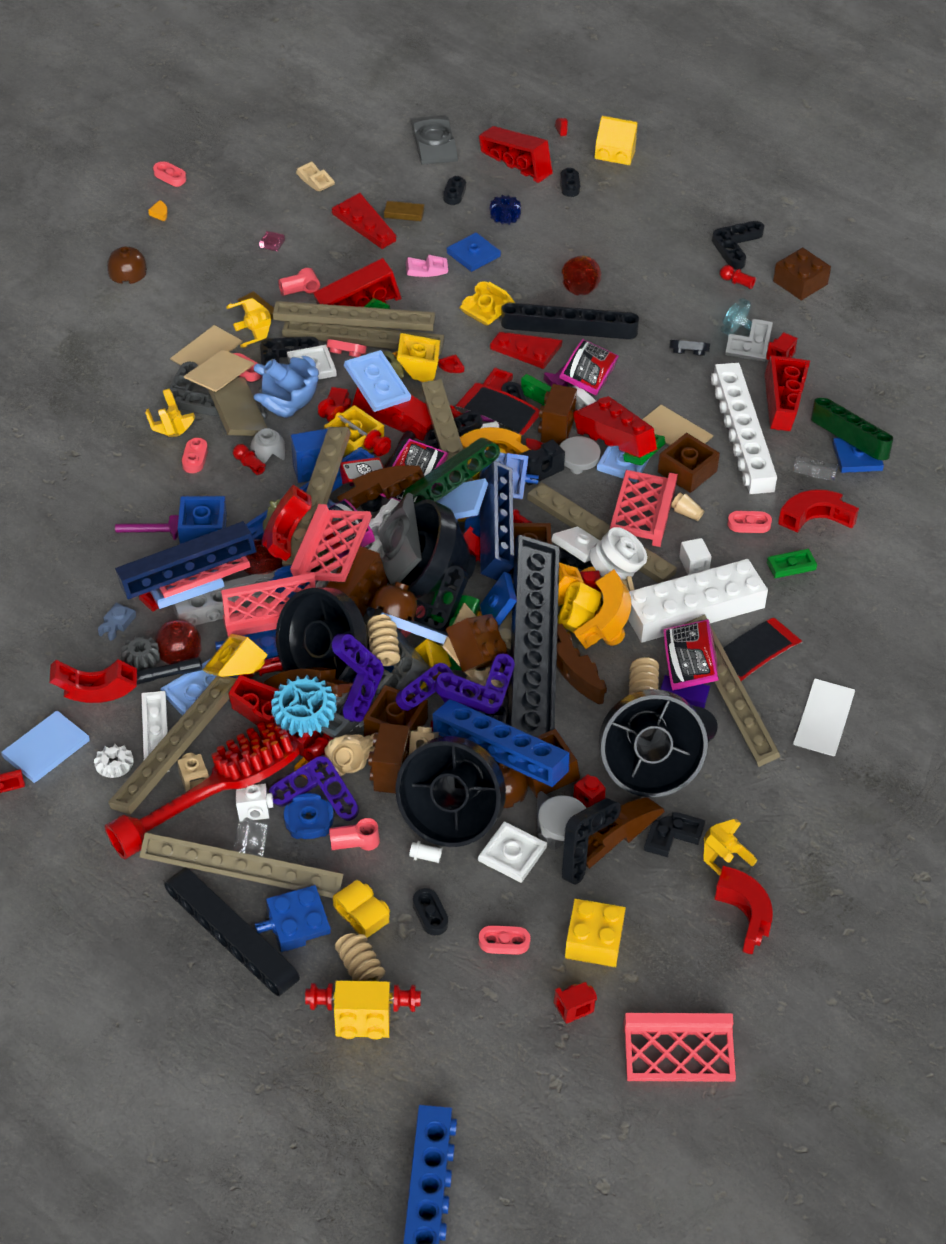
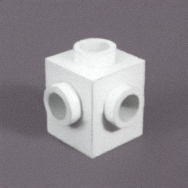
(253, 802)

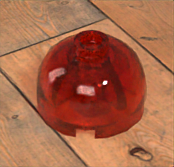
(581, 275)
(262, 561)
(178, 641)

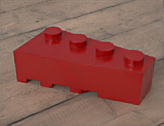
(518, 151)
(361, 287)
(784, 389)
(403, 417)
(616, 426)
(253, 702)

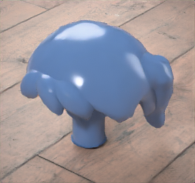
(287, 385)

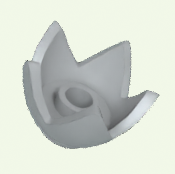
(267, 443)

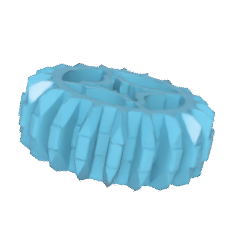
(299, 717)

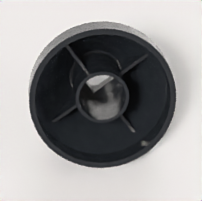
(440, 547)
(311, 623)
(658, 762)
(435, 800)

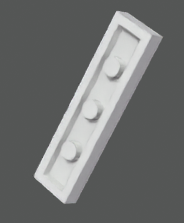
(154, 720)

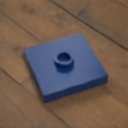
(473, 252)
(854, 460)
(500, 599)

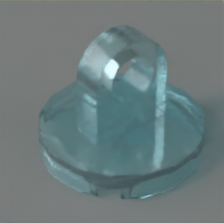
(737, 317)

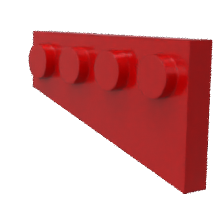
(365, 220)

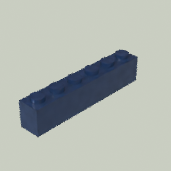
(497, 522)
(185, 560)

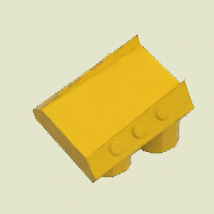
(486, 302)

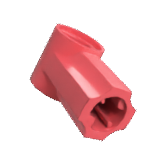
(304, 281)
(355, 835)

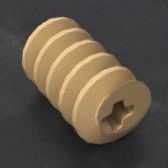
(383, 639)
(643, 675)
(359, 958)

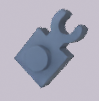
(116, 619)

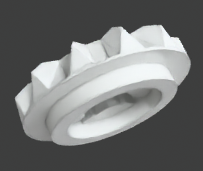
(116, 768)

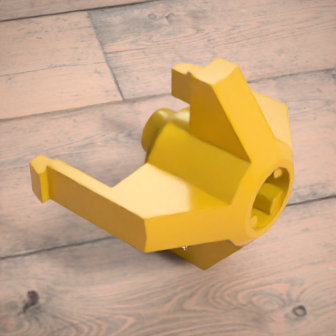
(256, 319)
(171, 422)
(721, 841)

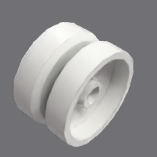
(619, 552)

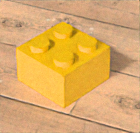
(595, 932)

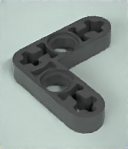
(184, 395)

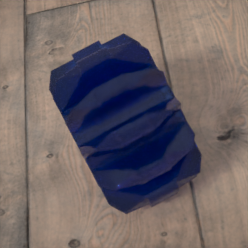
(505, 209)

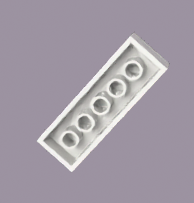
(712, 592)

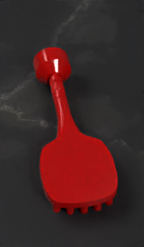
(232, 770)

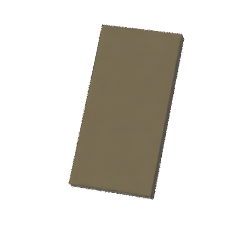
(238, 408)

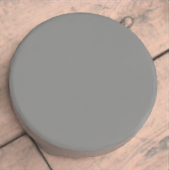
(580, 453)
(555, 814)

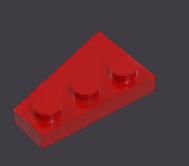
(526, 348)

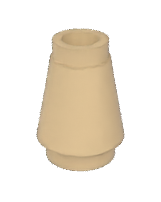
(686, 506)

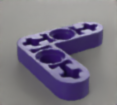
(414, 687)
(488, 691)
(357, 704)
(315, 779)

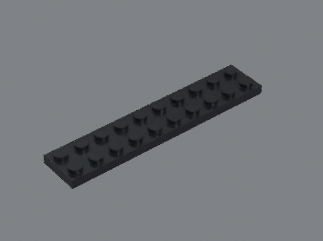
(534, 637)

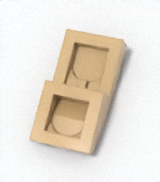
(314, 177)

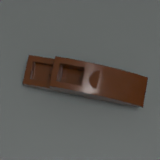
(386, 480)
(578, 669)
(338, 686)
(632, 820)

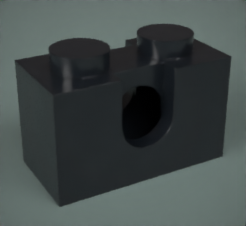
(548, 453)

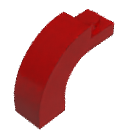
(817, 504)
(284, 522)
(94, 686)
(751, 898)

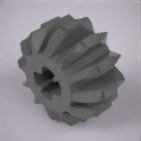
(140, 653)

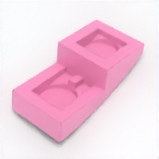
(431, 267)

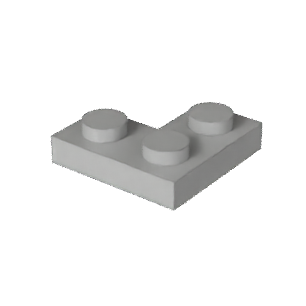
(751, 347)

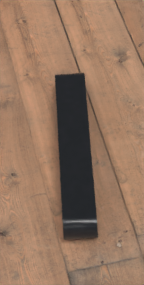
(569, 321)
(232, 932)

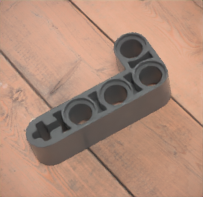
(410, 664)

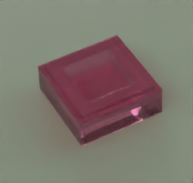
(272, 241)

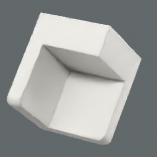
(695, 556)

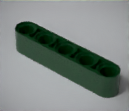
(852, 428)
(461, 470)

